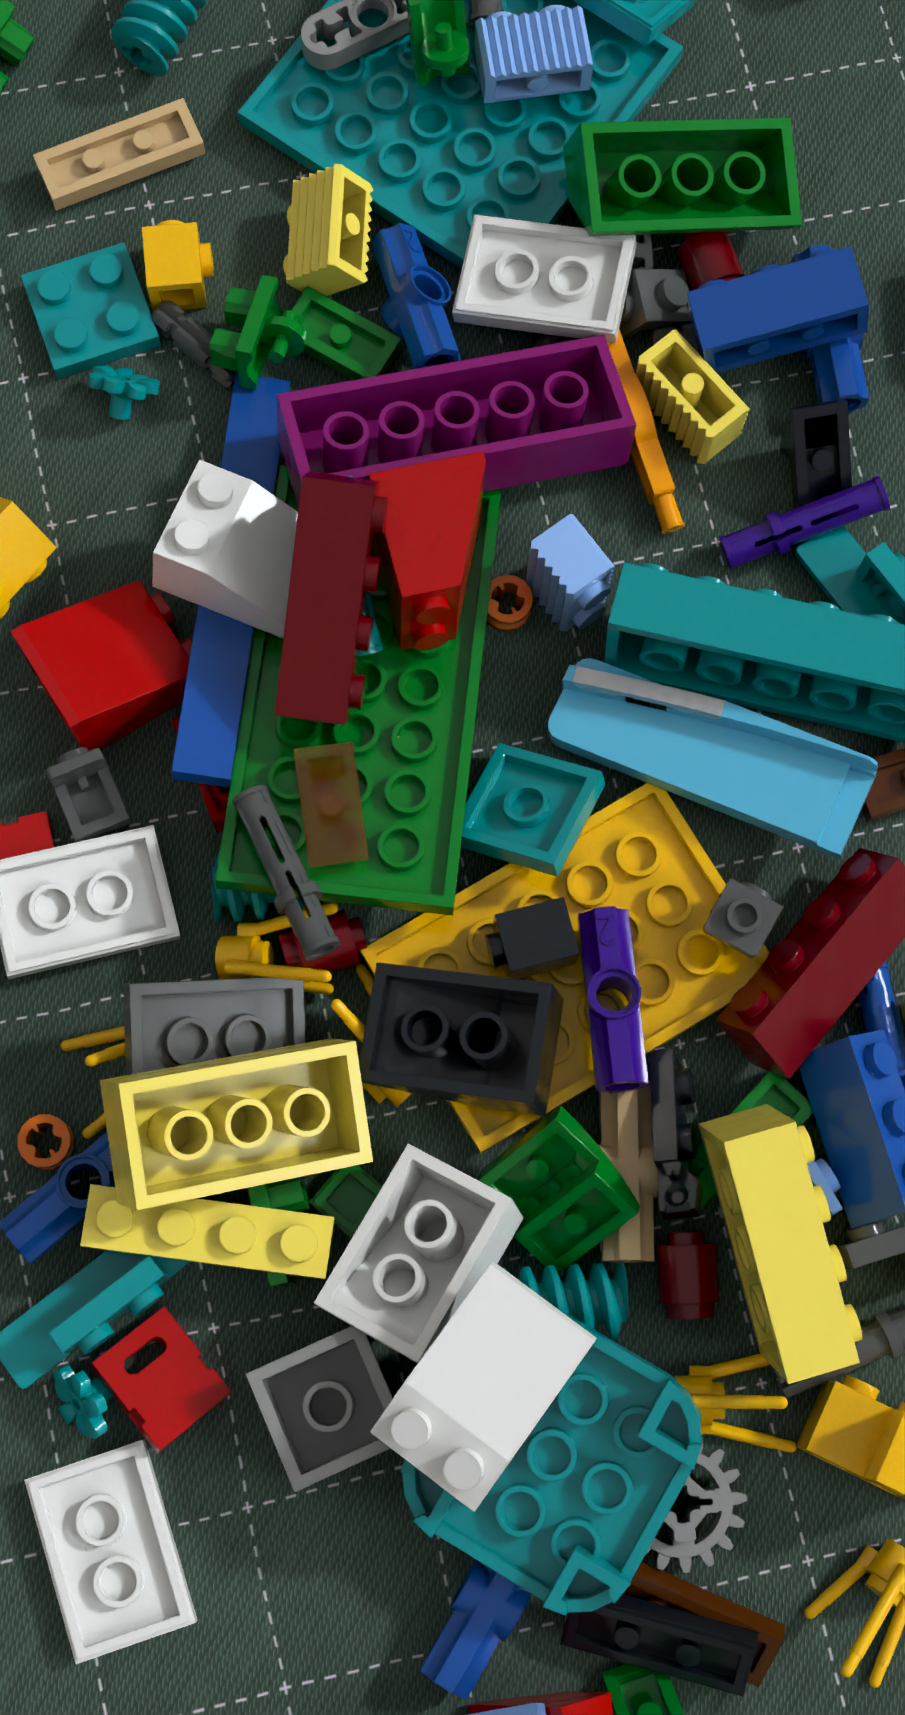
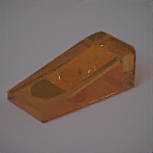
(330, 804)

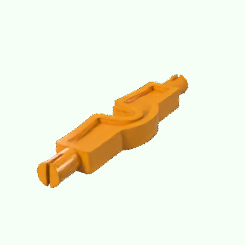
(646, 447)

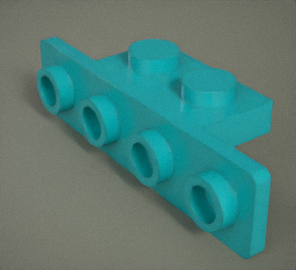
(855, 579)
(81, 1312)

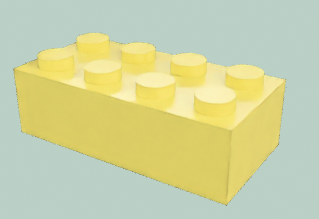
(235, 1122)
(781, 1242)

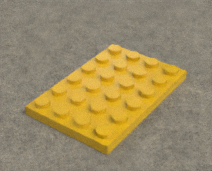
(626, 857)

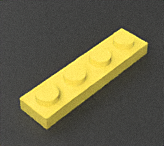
(211, 1234)

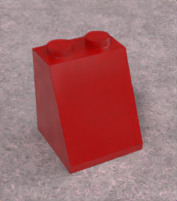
(429, 545)
(108, 662)

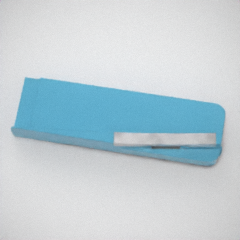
(714, 754)

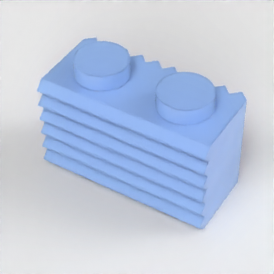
(532, 53)
(569, 574)

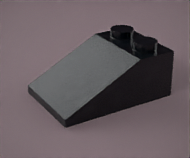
(462, 1037)

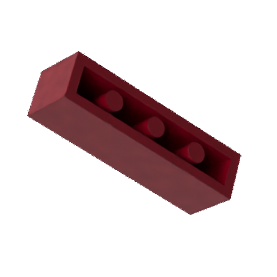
(328, 597)
(820, 964)

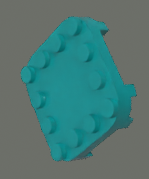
(582, 1487)

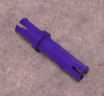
(804, 522)

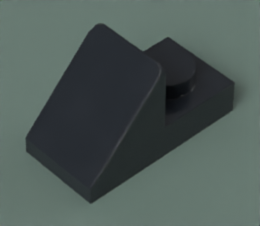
(818, 450)

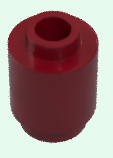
(708, 258)
(345, 956)
(688, 1275)

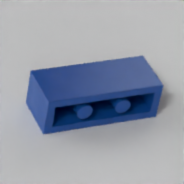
(779, 310)
(861, 1122)

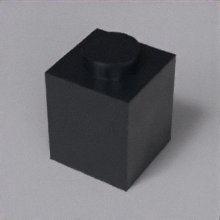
(533, 939)

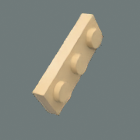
(119, 154)

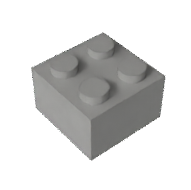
(323, 1405)

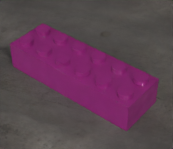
(527, 409)

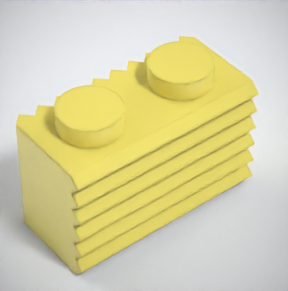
(328, 231)
(690, 397)

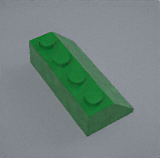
(683, 176)

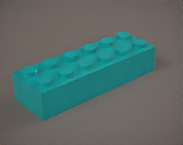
(760, 649)

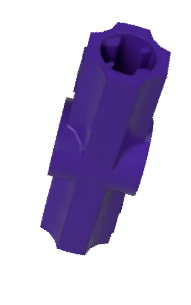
(614, 1035)

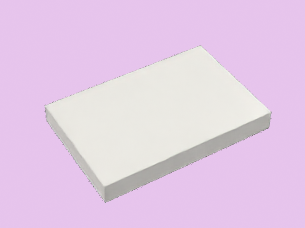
(544, 278)
(84, 902)
(110, 1551)

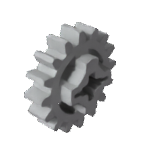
(717, 1500)

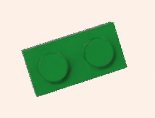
(344, 337)

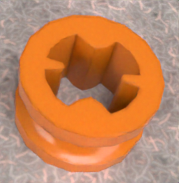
(524, 599)
(32, 1154)

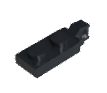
(673, 1137)

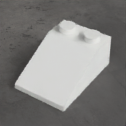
(229, 549)
(418, 1253)
(483, 1385)

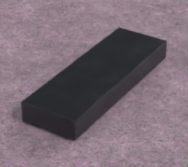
(666, 1642)

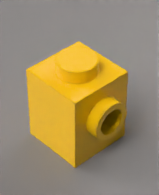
(176, 264)

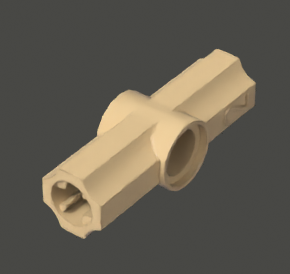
(627, 1142)

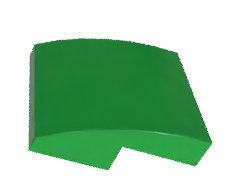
(562, 1189)

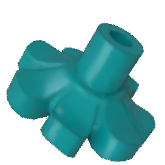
(122, 387)
(83, 1401)

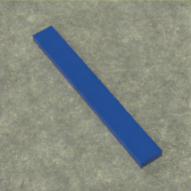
(221, 643)

